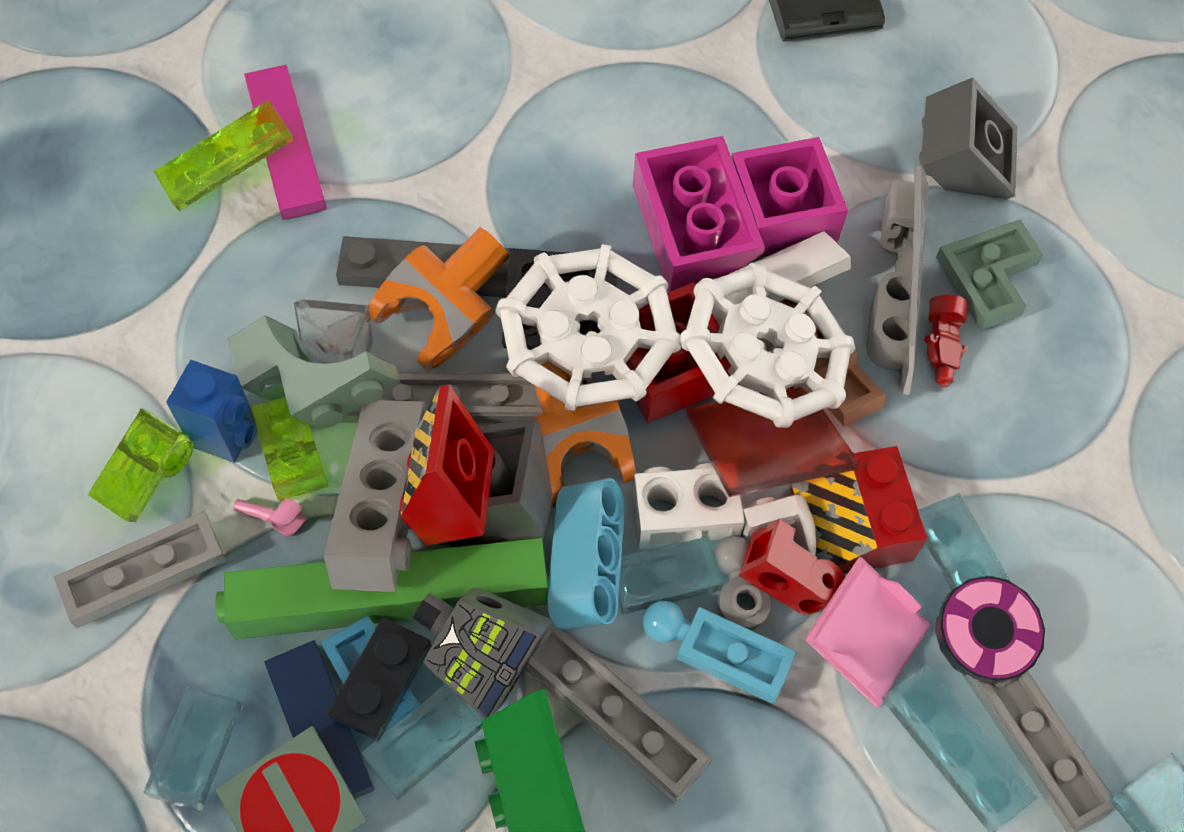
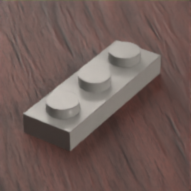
(139, 569)

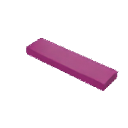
(291, 166)

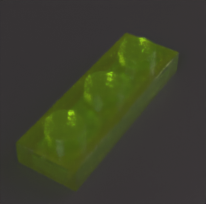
(223, 155)

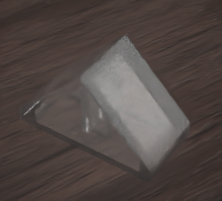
(334, 329)

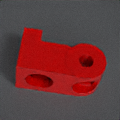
(789, 570)

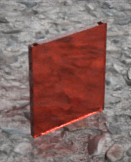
(758, 456)

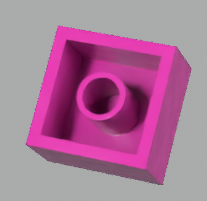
(791, 192)

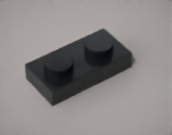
(380, 679)

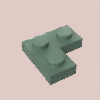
(981, 271)

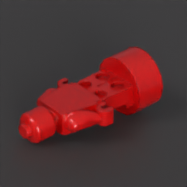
(943, 347)

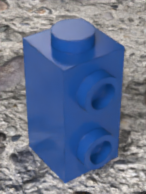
(213, 411)

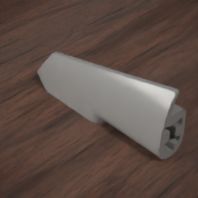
(904, 235)

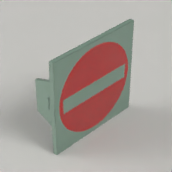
(292, 791)

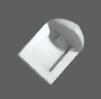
(791, 510)

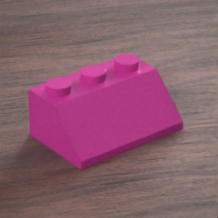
(695, 211)

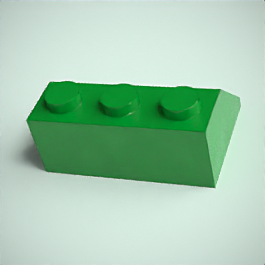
(528, 769)

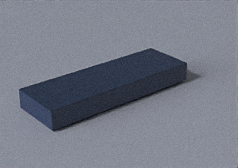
(305, 698)

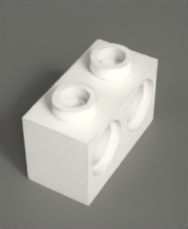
(689, 516)

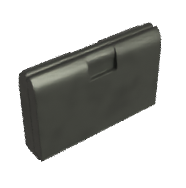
(825, 17)

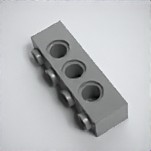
(367, 531)

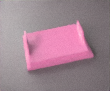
(869, 631)

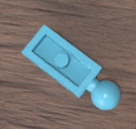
(722, 649)

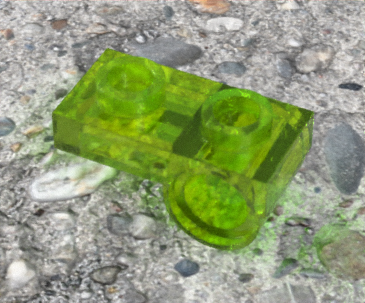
(288, 450)
(139, 463)

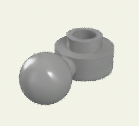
(729, 558)

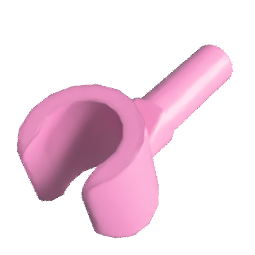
(284, 519)

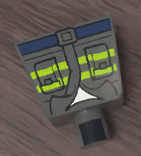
(480, 645)

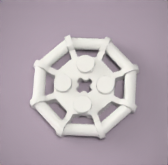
(588, 300)
(785, 327)

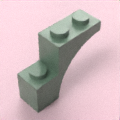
(275, 365)

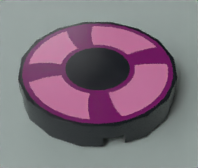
(990, 630)

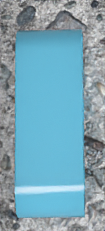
(586, 554)

